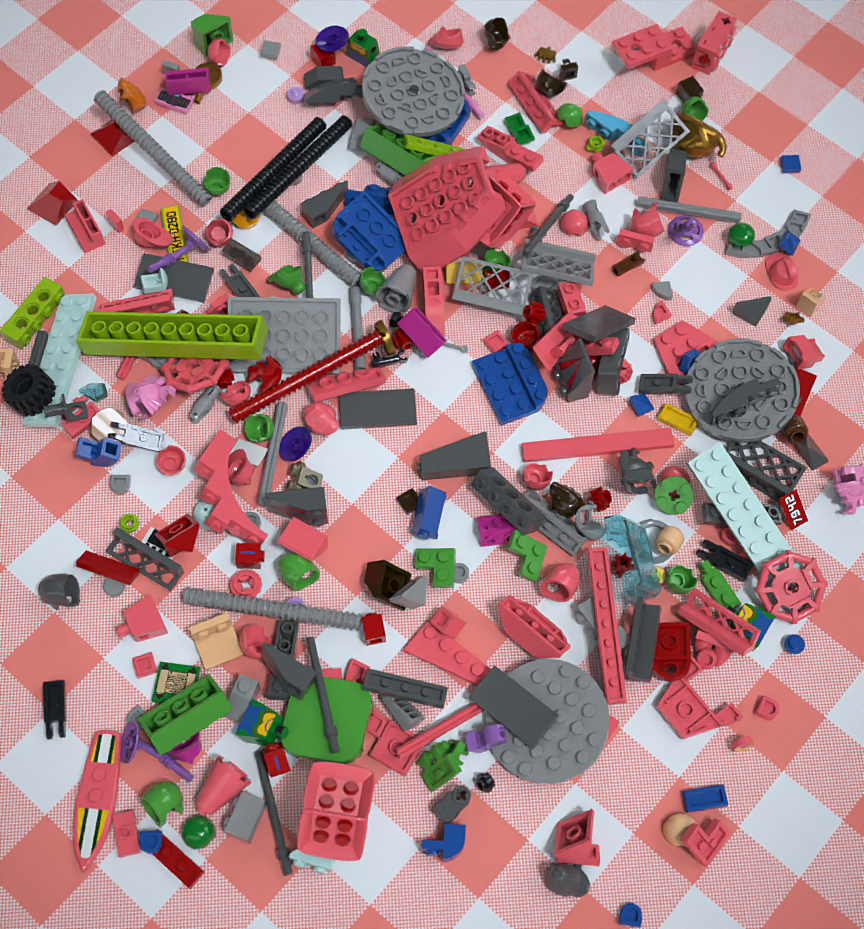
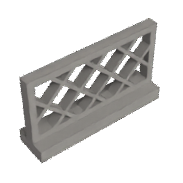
(643, 124)
(562, 256)
(487, 301)

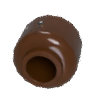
(795, 430)

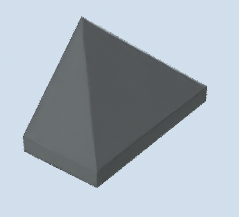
(752, 310)
(811, 453)

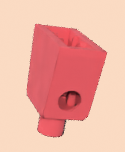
(610, 171)
(143, 621)

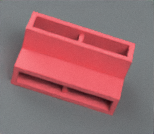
(84, 227)

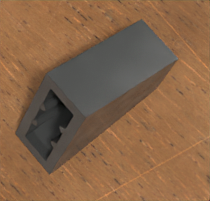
(674, 175)

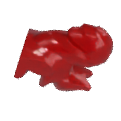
(269, 373)

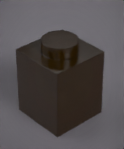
(689, 88)

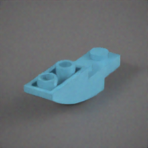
(611, 128)

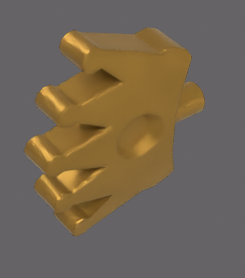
(546, 54)

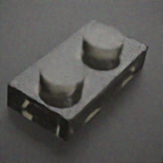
(241, 255)

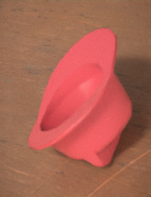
(150, 234)
(782, 271)
(239, 468)

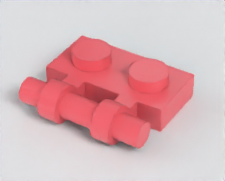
(77, 427)

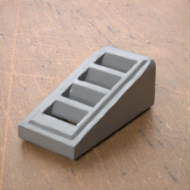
(406, 714)

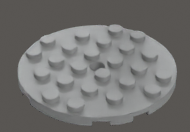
(392, 104)
(730, 366)
(576, 735)

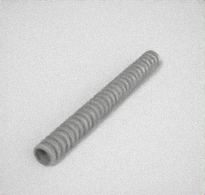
(152, 148)
(320, 249)
(272, 608)

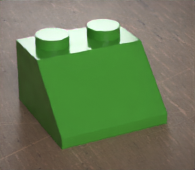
(209, 27)

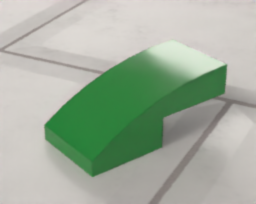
(518, 129)

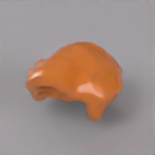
(131, 94)

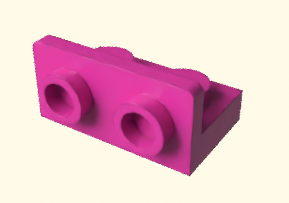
(494, 530)

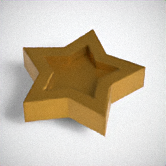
(793, 318)

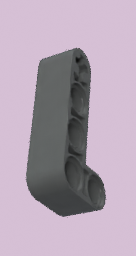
(611, 365)

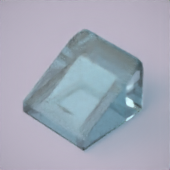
(94, 391)

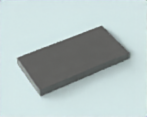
(184, 278)
(599, 323)
(378, 409)
(514, 706)

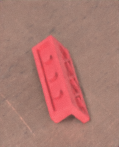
(534, 101)
(148, 303)
(719, 629)

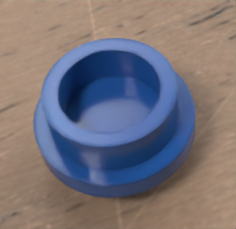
(794, 644)

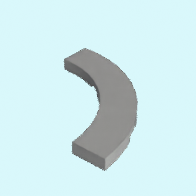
(768, 245)

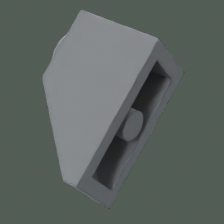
(241, 696)

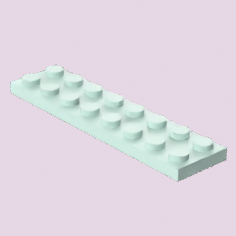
(62, 352)
(740, 508)

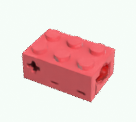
(714, 43)

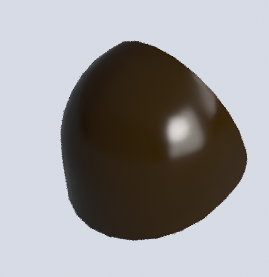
(550, 85)

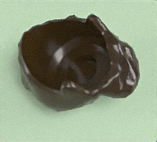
(496, 33)
(565, 499)

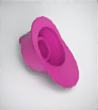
(188, 749)

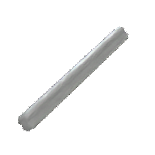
(689, 209)
(272, 454)

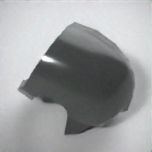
(57, 587)

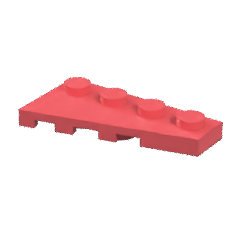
(345, 383)
(444, 652)

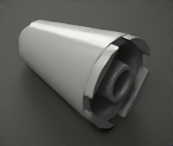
(397, 290)

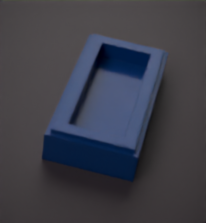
(704, 798)

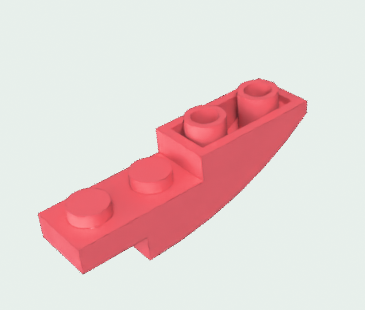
(509, 151)
(434, 297)

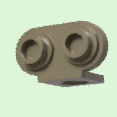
(298, 477)

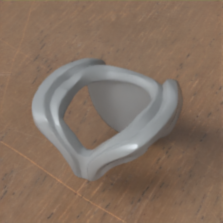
(591, 529)

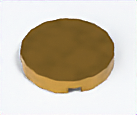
(387, 342)

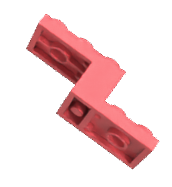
(654, 47)

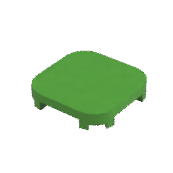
(306, 724)

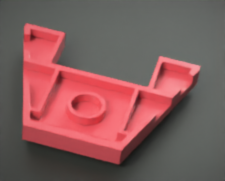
(680, 340)
(688, 711)

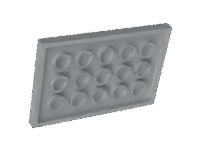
(298, 330)

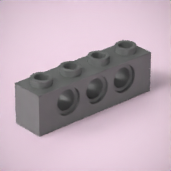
(508, 501)

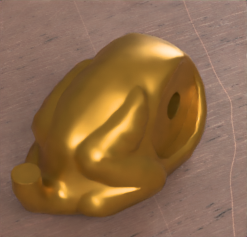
(701, 138)

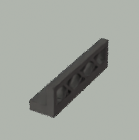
(540, 296)
(146, 552)
(643, 641)
(405, 688)

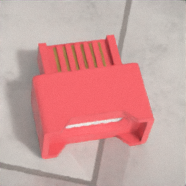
(803, 351)

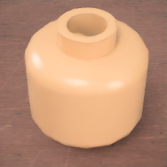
(669, 540)

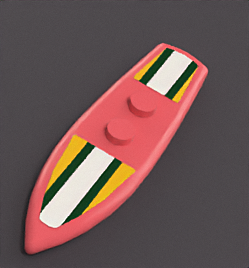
(96, 797)

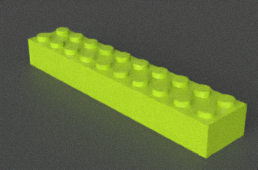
(173, 335)

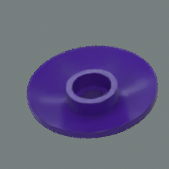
(332, 38)
(295, 443)

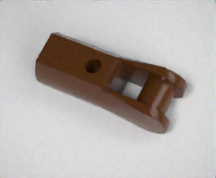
(627, 264)

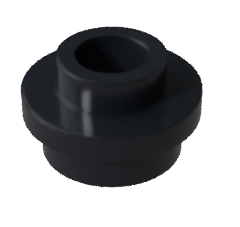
(485, 782)

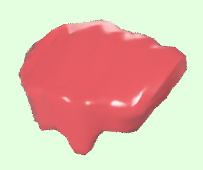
(447, 38)
(321, 418)

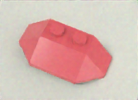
(532, 629)

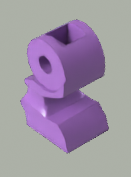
(481, 741)

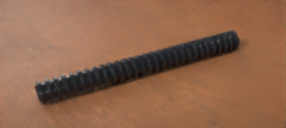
(297, 167)
(273, 169)

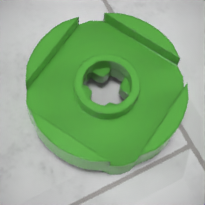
(683, 489)

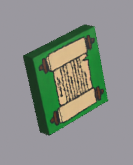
(173, 679)

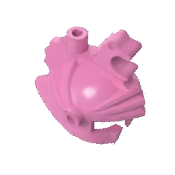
(148, 395)
(850, 486)

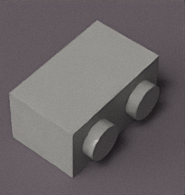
(245, 817)

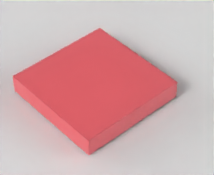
(388, 742)

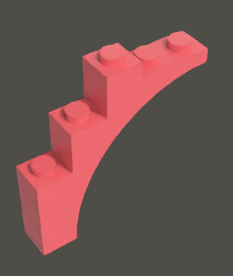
(218, 492)

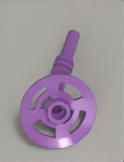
(688, 228)
(171, 258)
(132, 743)

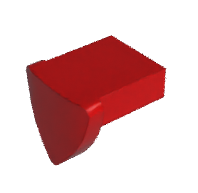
(494, 281)

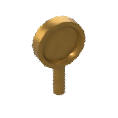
(215, 78)

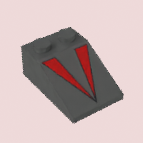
(574, 373)
(304, 504)

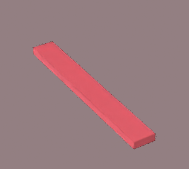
(597, 445)
(606, 626)

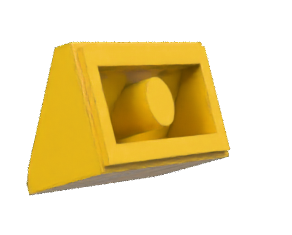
(453, 269)

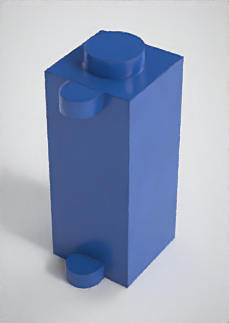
(428, 513)

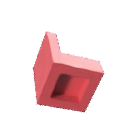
(448, 622)

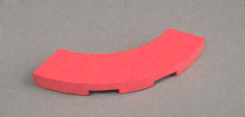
(356, 673)

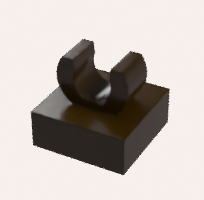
(568, 70)

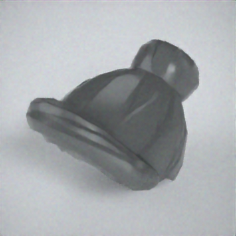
(567, 880)

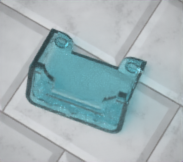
(644, 579)

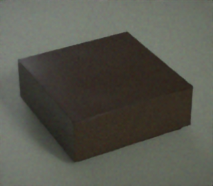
(408, 501)

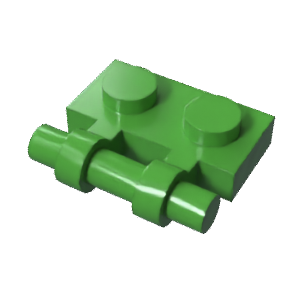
(443, 770)

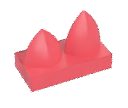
(704, 640)

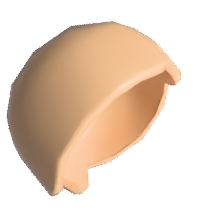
(675, 828)

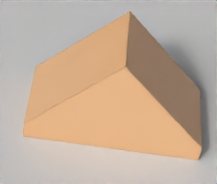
(810, 301)

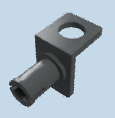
(66, 410)

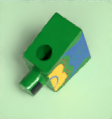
(362, 47)
(754, 616)
(261, 725)

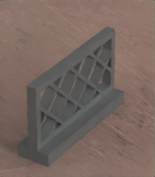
(755, 475)

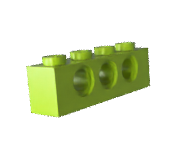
(34, 303)

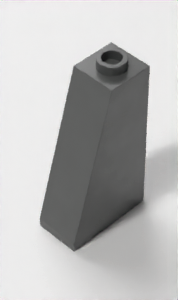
(456, 459)

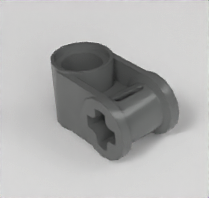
(450, 807)

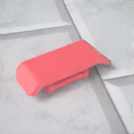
(555, 343)

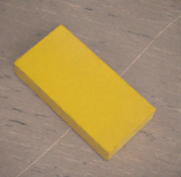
(677, 419)

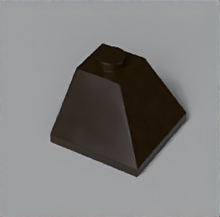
(385, 580)

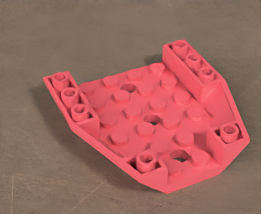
(449, 229)

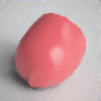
(647, 223)
(567, 579)

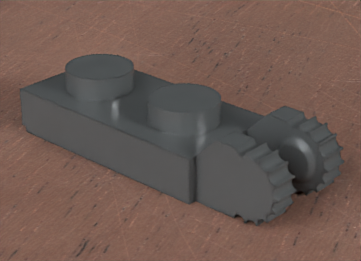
(238, 283)
(664, 384)

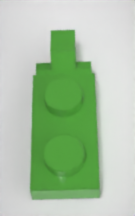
(718, 586)

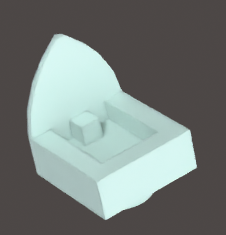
(154, 282)

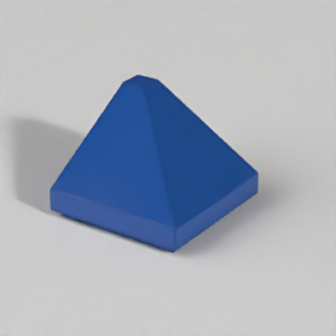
(640, 404)

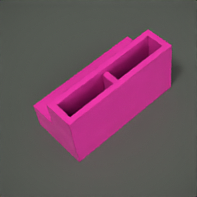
(188, 81)
(422, 331)

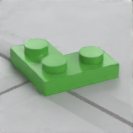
(531, 552)
(441, 561)

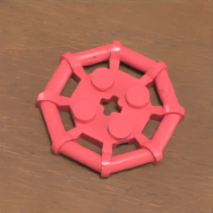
(192, 375)
(802, 589)

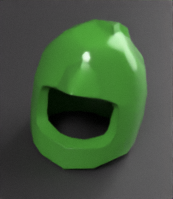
(293, 567)
(162, 799)

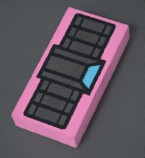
(174, 102)

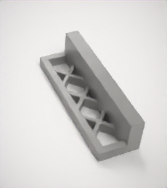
(557, 526)

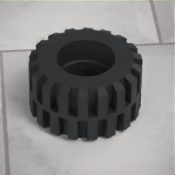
(28, 390)

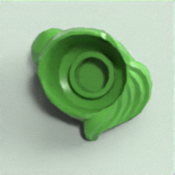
(289, 278)

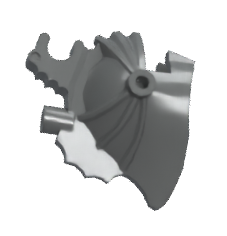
(635, 471)

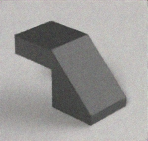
(322, 74)

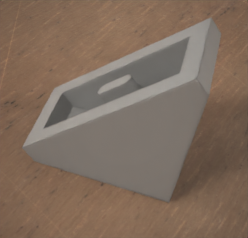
(412, 594)

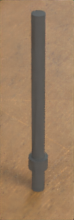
(561, 207)
(307, 251)
(330, 730)
(283, 851)

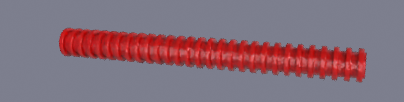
(306, 376)

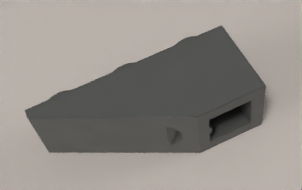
(322, 206)
(290, 673)

